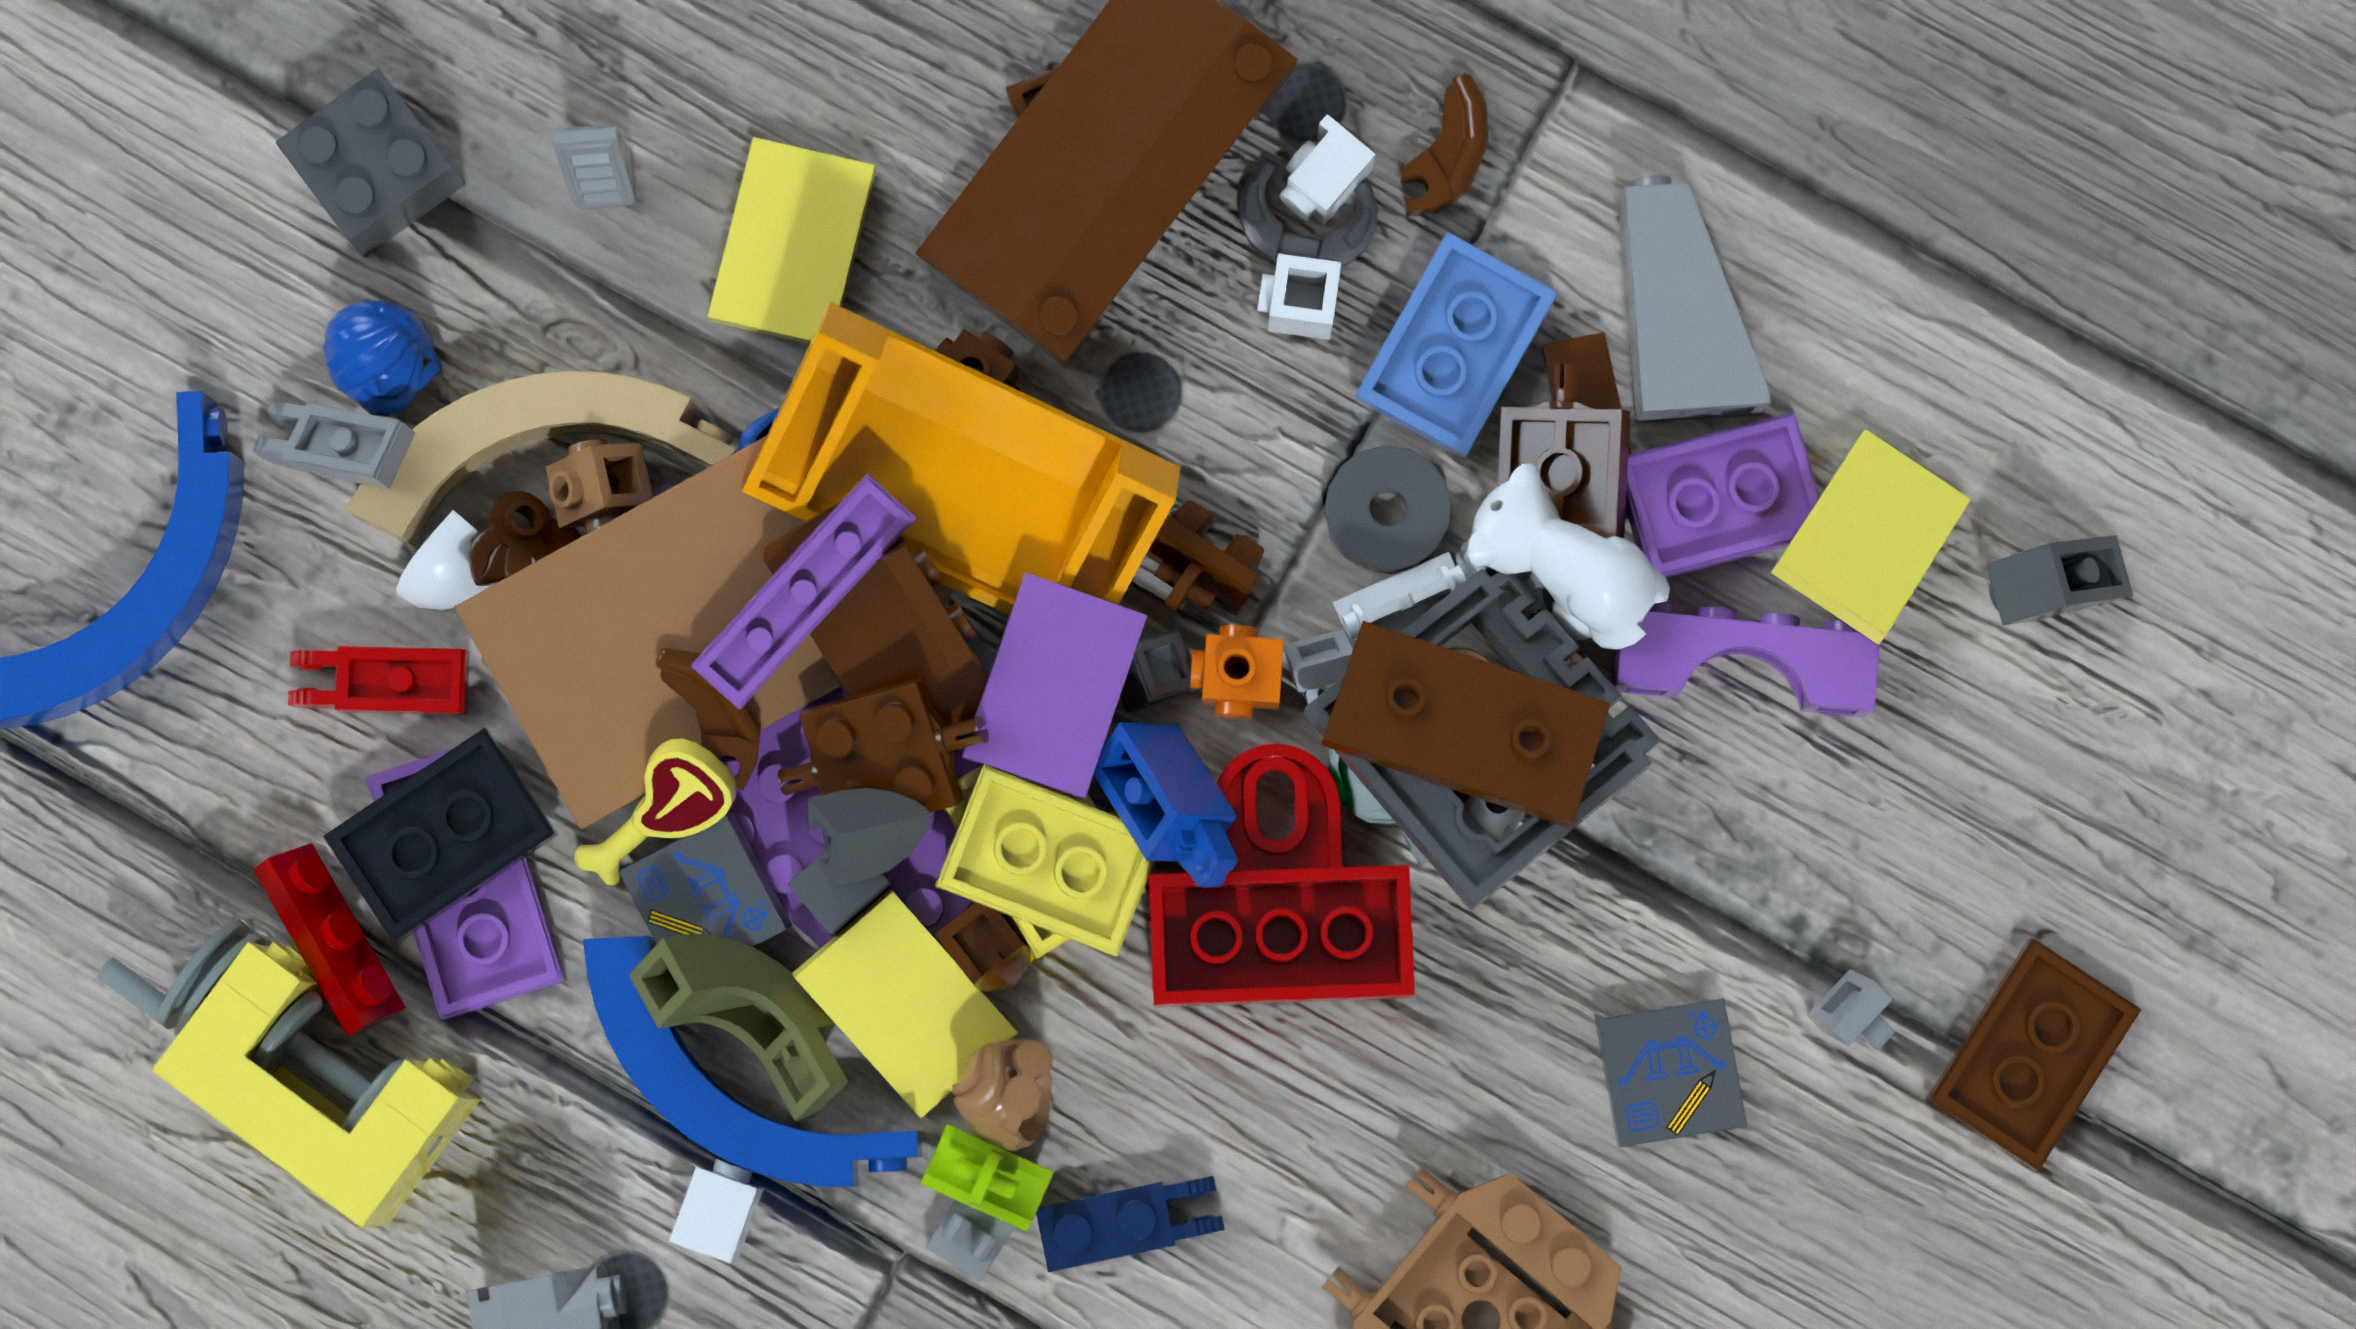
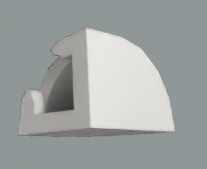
(440, 570)

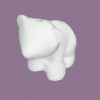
(1596, 581)

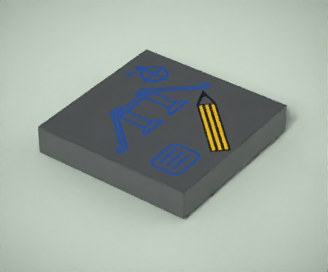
(707, 887)
(1671, 1073)

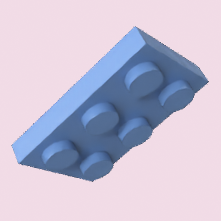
(1455, 345)

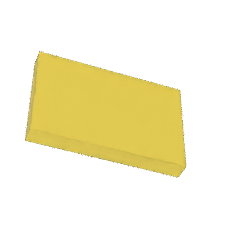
(791, 240)
(1871, 536)
(1046, 861)
(902, 1001)

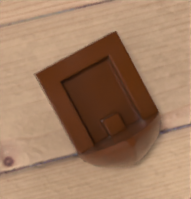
(986, 948)

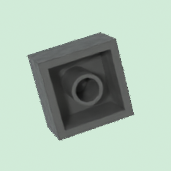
(370, 163)

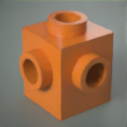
(1238, 647)

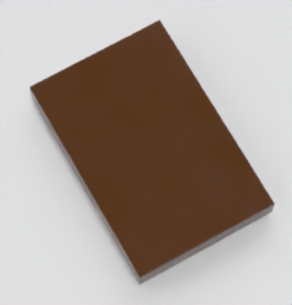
(2033, 1054)

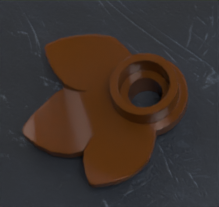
(509, 548)

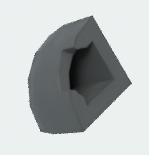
(866, 831)

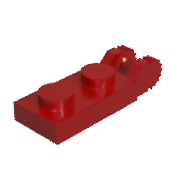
(387, 680)

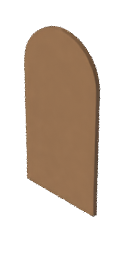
(585, 625)

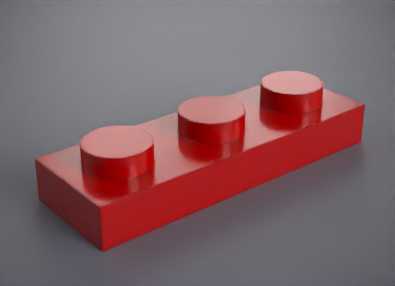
(329, 939)

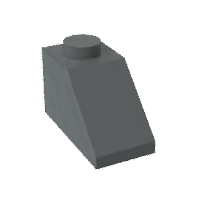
(2058, 579)

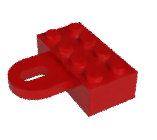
(1288, 913)

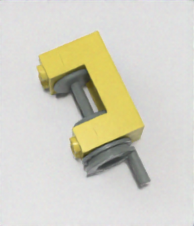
(239, 1019)

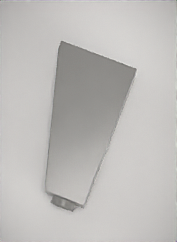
(1682, 318)

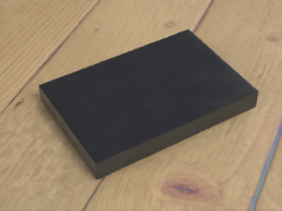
(440, 835)

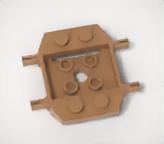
(1451, 1270)

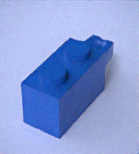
(1168, 799)

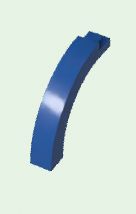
(160, 603)
(704, 1110)

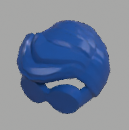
(379, 355)

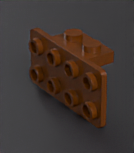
(896, 628)

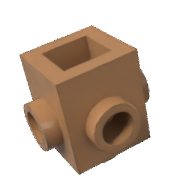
(598, 483)

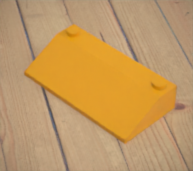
(980, 465)

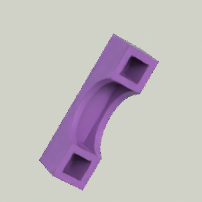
(1826, 668)

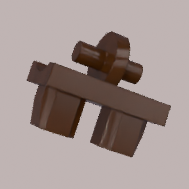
(1198, 567)

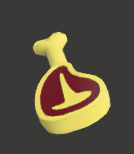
(684, 795)

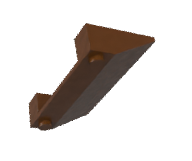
(1104, 164)

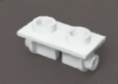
(1400, 598)

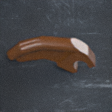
(1455, 156)
(722, 725)

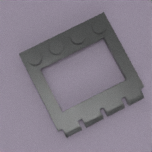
(1433, 813)

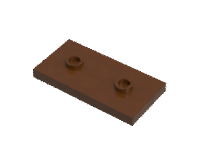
(1466, 724)

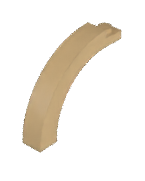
(524, 411)

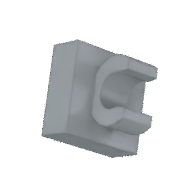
(1318, 661)
(1853, 1011)
(969, 1239)

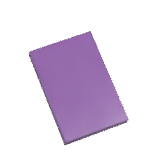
(1720, 495)
(1055, 685)

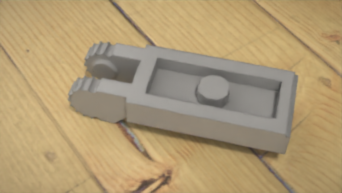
(337, 443)

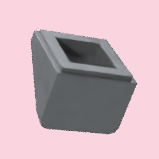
(1157, 671)

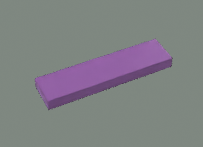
(803, 591)

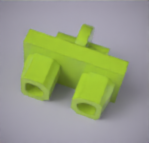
(987, 1177)

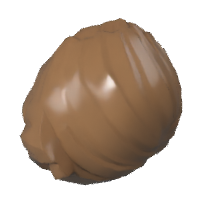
(1006, 1092)

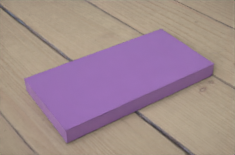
(489, 942)

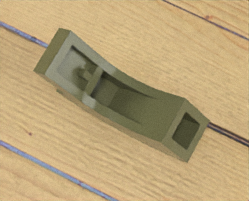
(753, 999)

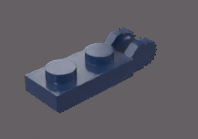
(1120, 1223)

